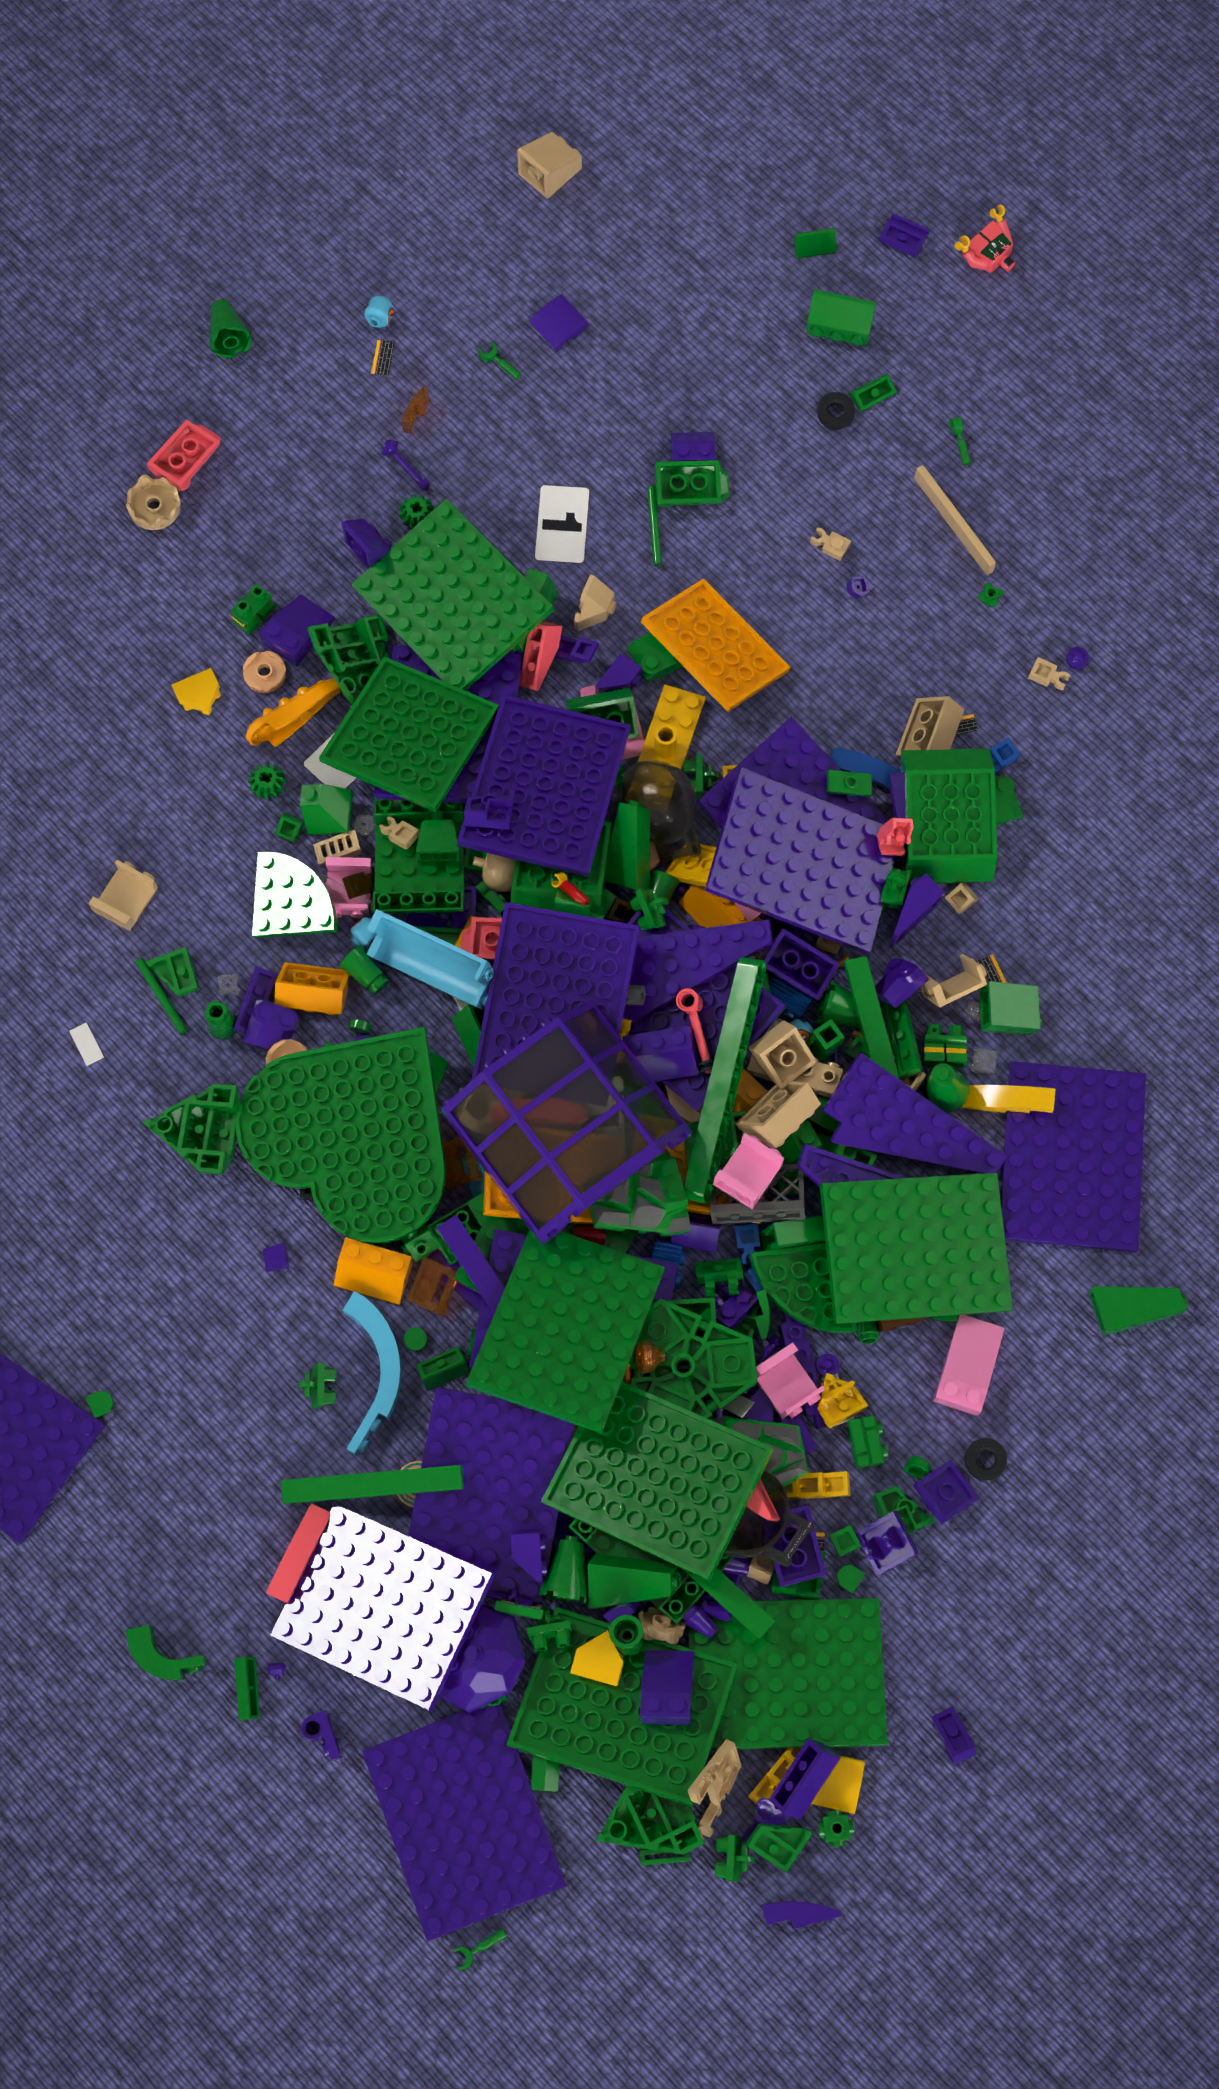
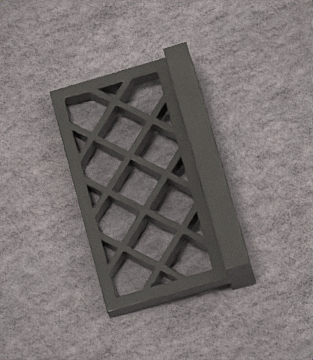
(763, 1211)

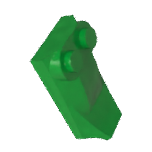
(690, 483)

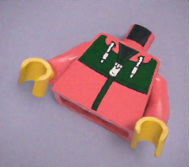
(990, 246)

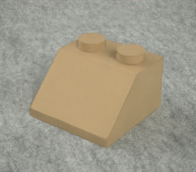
(782, 1054)

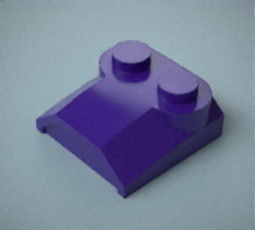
(899, 982)
(269, 1024)

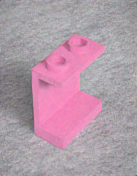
(342, 867)
(749, 1171)
(787, 1383)

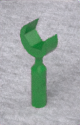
(489, 357)
(957, 429)
(482, 1946)

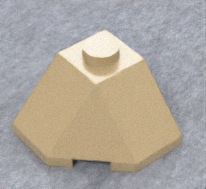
(595, 604)

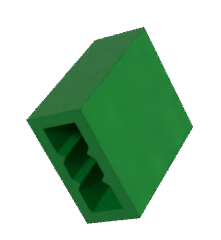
(1009, 1008)

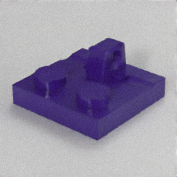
(946, 1492)

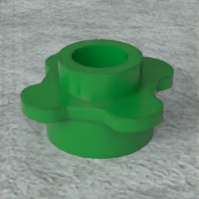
(990, 600)

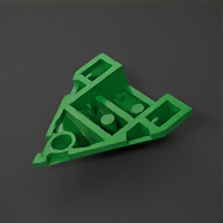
(202, 1128)
(652, 1823)

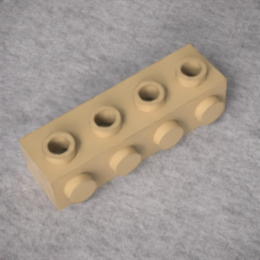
(820, 1076)

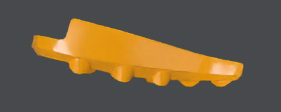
(291, 713)

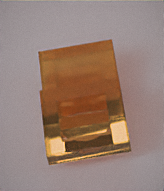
(416, 407)

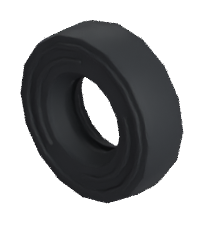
(836, 398)
(985, 1473)

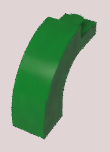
(825, 1041)
(145, 1652)

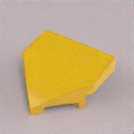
(198, 691)
(839, 1401)
(599, 1660)

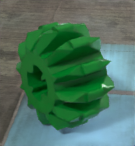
(411, 506)
(268, 773)

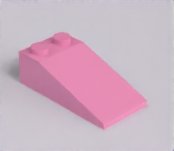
(969, 1365)

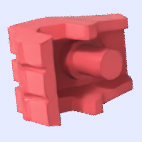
(893, 835)

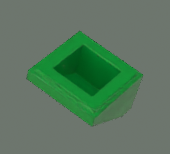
(289, 827)

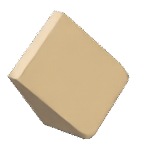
(961, 898)
(761, 1569)

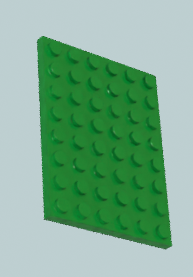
(452, 597)
(915, 1248)
(566, 1329)
(660, 1480)
(805, 1678)
(600, 1724)

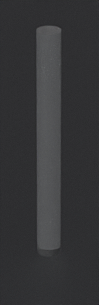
(341, 889)

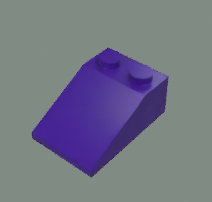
(288, 632)
(920, 900)
(806, 1560)
(667, 1687)

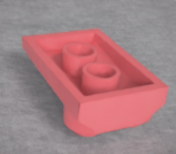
(184, 454)
(482, 937)

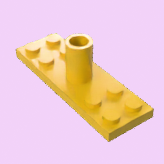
(672, 726)

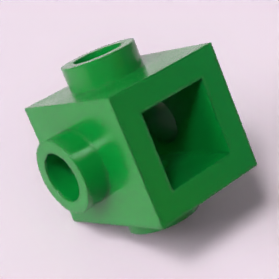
(419, 1243)
(825, 1828)

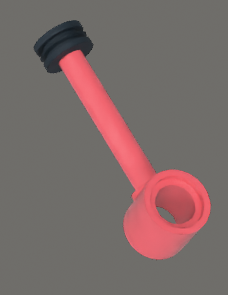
(707, 1063)

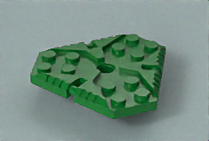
(719, 1361)

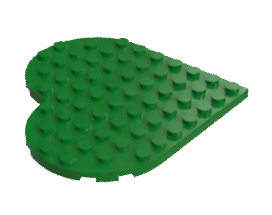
(354, 1129)

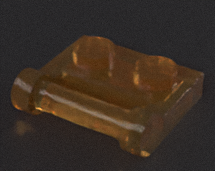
(455, 1170)
(427, 1283)

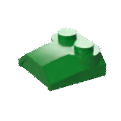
(652, 657)
(1006, 801)

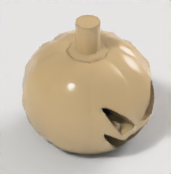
(496, 871)

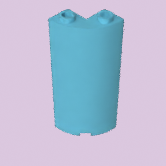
(430, 959)

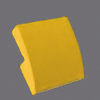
(842, 1786)

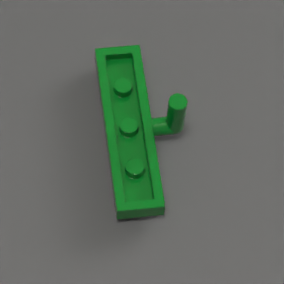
(902, 1040)

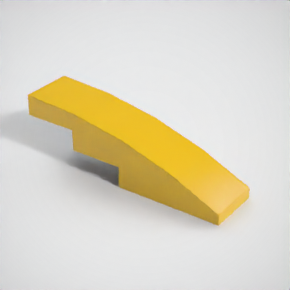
(1010, 1098)
(819, 1486)
(774, 1775)

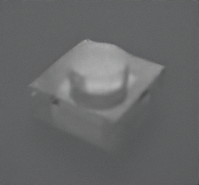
(984, 1061)

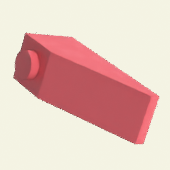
(539, 653)

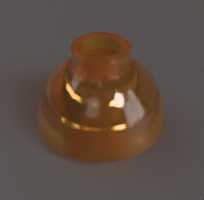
(648, 1357)

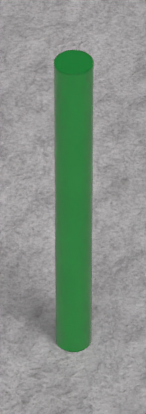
(654, 527)
(163, 999)

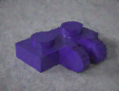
(735, 1308)

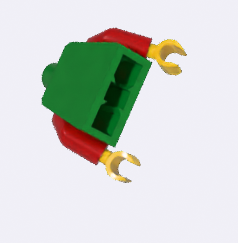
(571, 899)

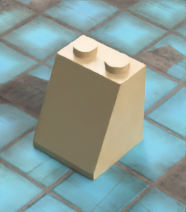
(548, 163)

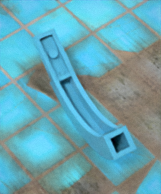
(376, 1326)

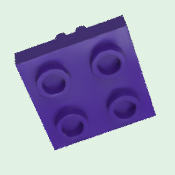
(886, 1543)

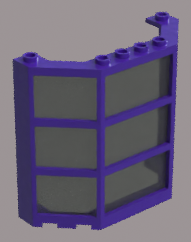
(564, 1119)

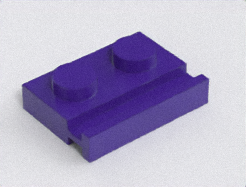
(904, 235)

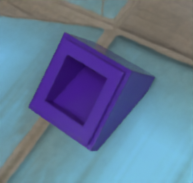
(276, 1257)

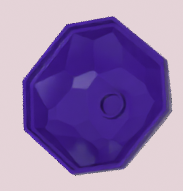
(486, 1663)

